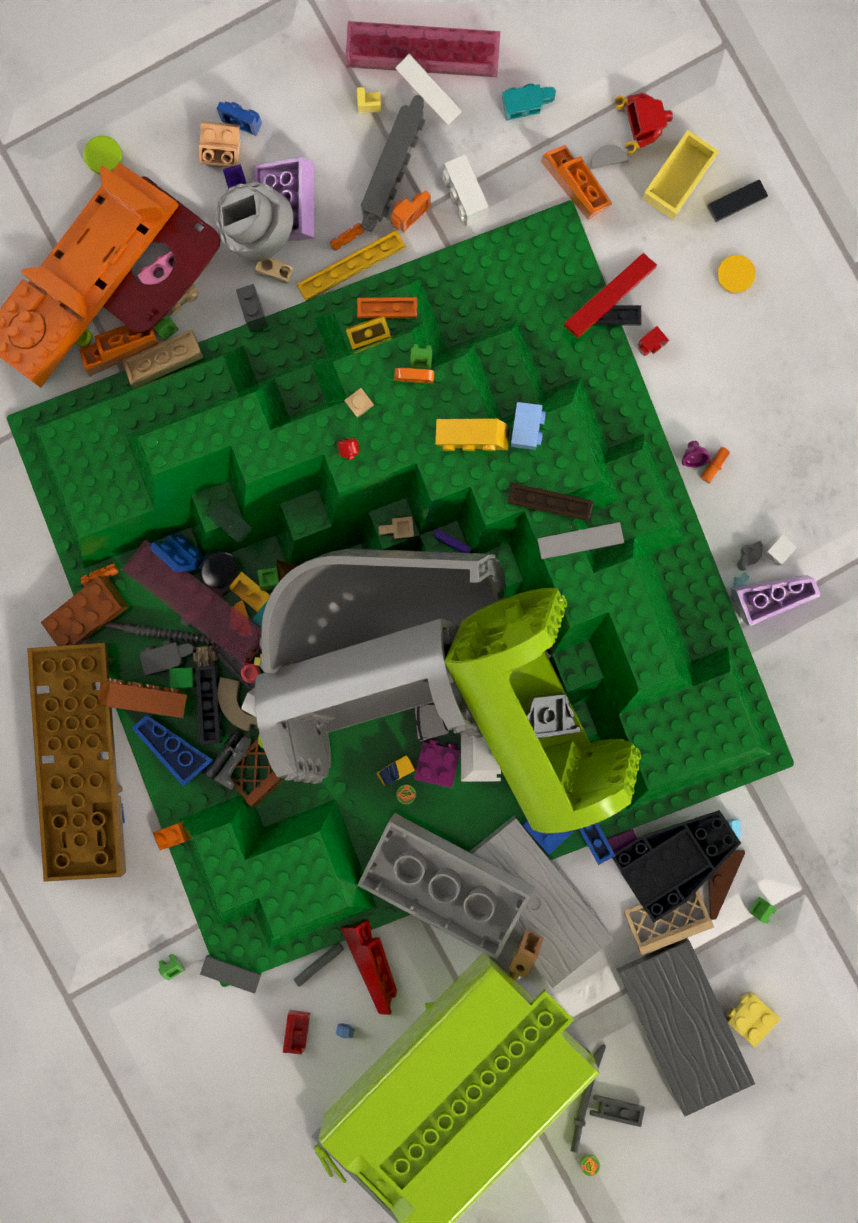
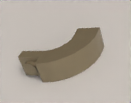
(229, 702)

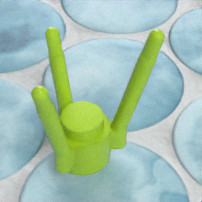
(322, 1154)

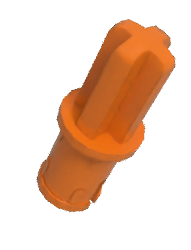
(715, 465)

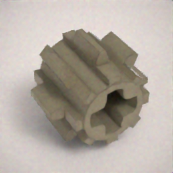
(205, 656)

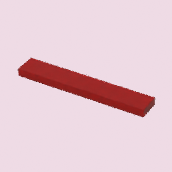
(610, 295)

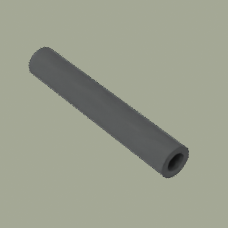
(318, 964)

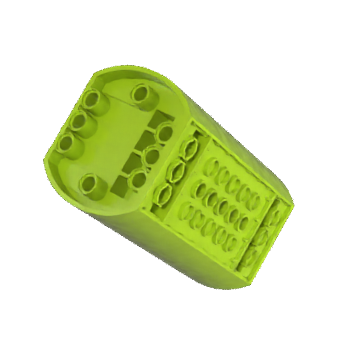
(499, 665)

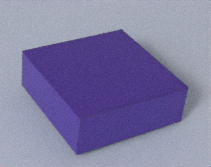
(234, 175)

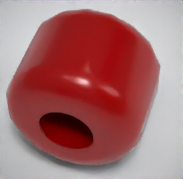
(348, 448)

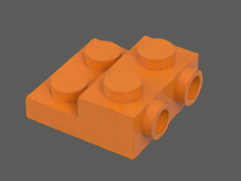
(408, 213)

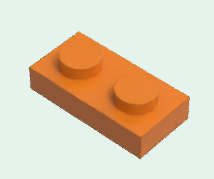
(170, 836)

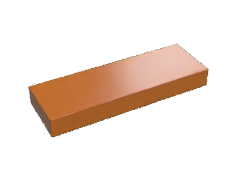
(389, 307)

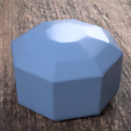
(345, 1030)

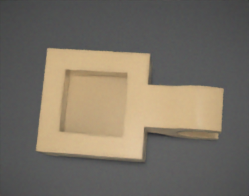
(400, 528)

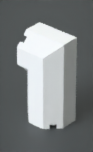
(477, 760)

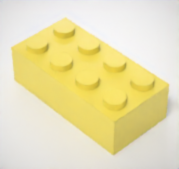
(680, 175)

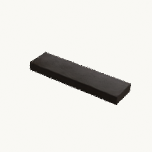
(550, 502)

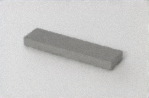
(580, 540)

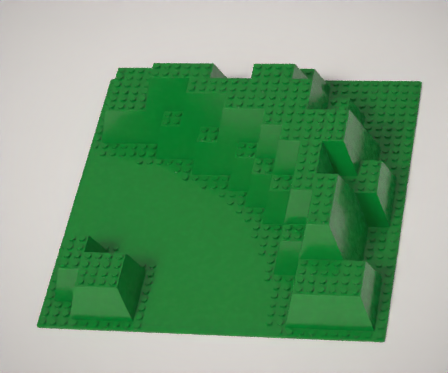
(257, 423)

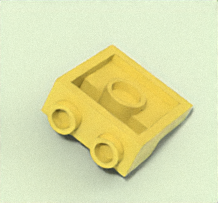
(752, 1018)

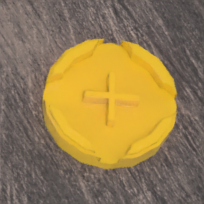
(736, 274)

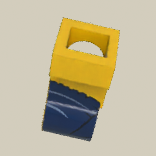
(395, 770)

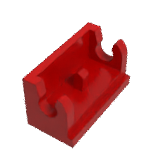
(296, 1032)

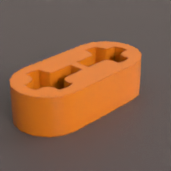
(414, 375)

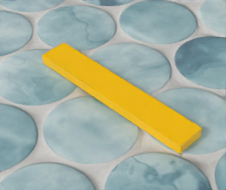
(351, 265)

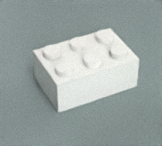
(465, 190)

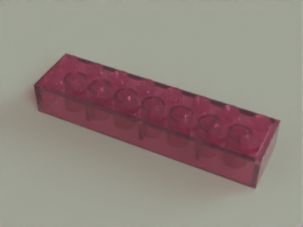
(434, 48)
(196, 604)

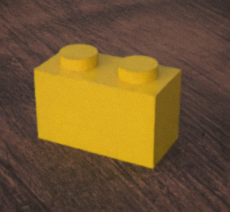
(368, 332)

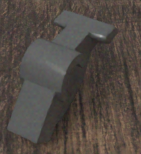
(750, 555)

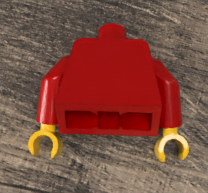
(645, 118)

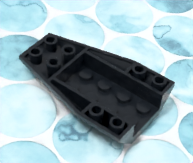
(675, 861)

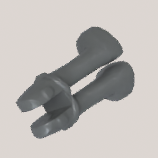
(238, 746)

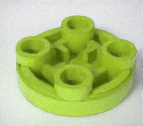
(102, 151)

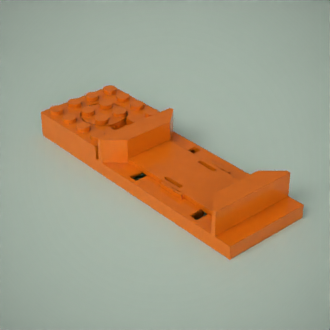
(61, 298)

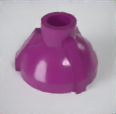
(695, 455)

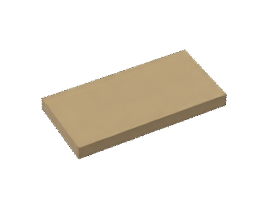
(162, 359)

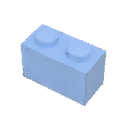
(527, 425)

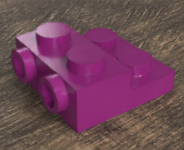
(437, 763)

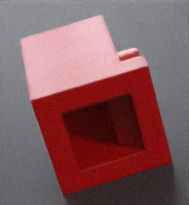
(652, 341)

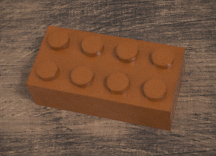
(85, 613)
(136, 698)

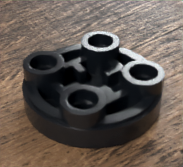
(219, 569)

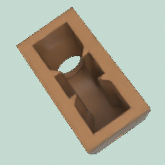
(522, 959)

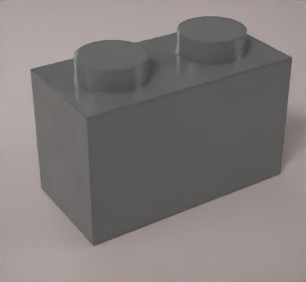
(252, 308)

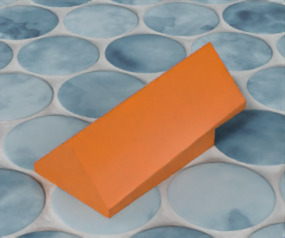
(576, 181)
(114, 347)

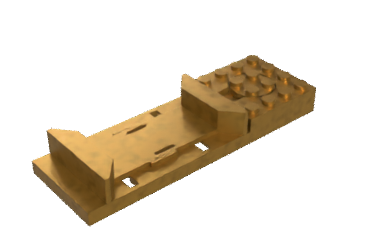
(79, 790)

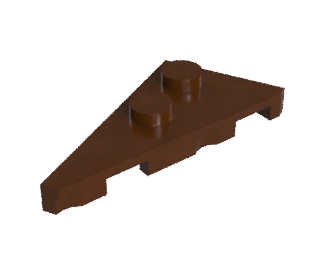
(721, 881)

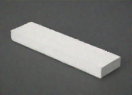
(428, 89)

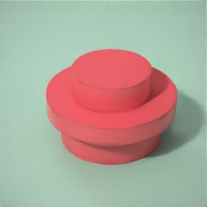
(250, 673)

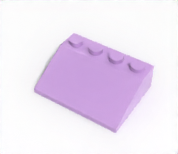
(296, 182)

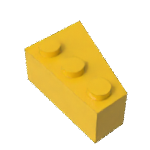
(472, 434)

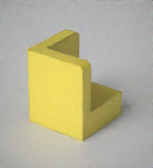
(368, 101)

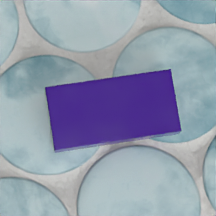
(451, 542)

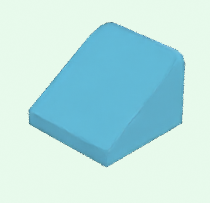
(735, 825)

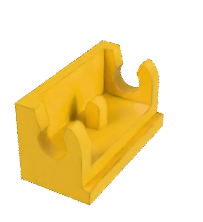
(249, 591)

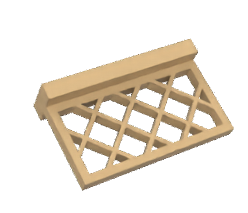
(670, 936)

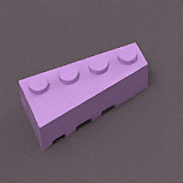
(773, 597)

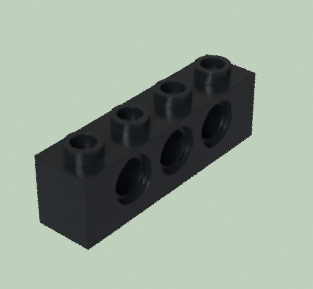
(208, 705)

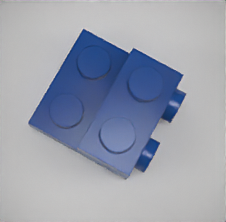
(234, 114)
(178, 553)

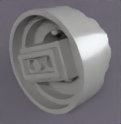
(254, 220)

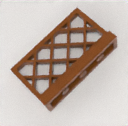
(265, 787)

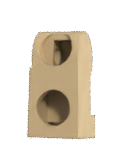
(274, 269)

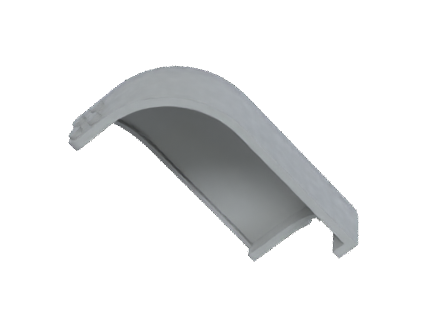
(371, 594)

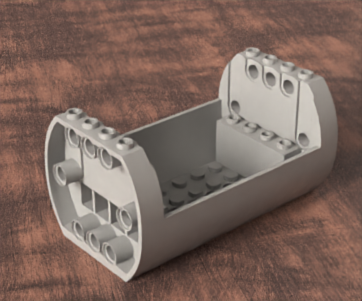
(353, 687)

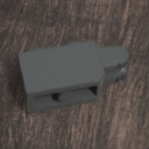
(165, 657)

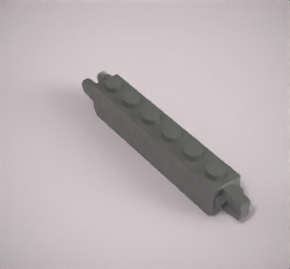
(391, 163)

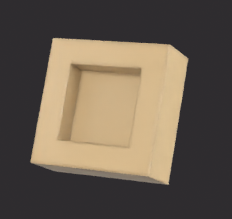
(359, 403)

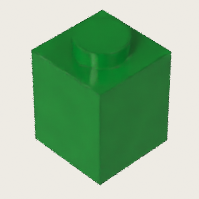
(182, 677)

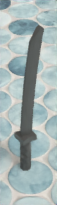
(579, 1121)

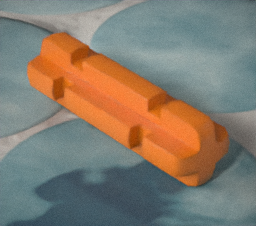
(346, 237)
(111, 569)

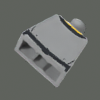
(429, 722)

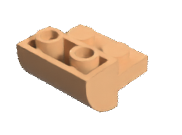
(219, 144)

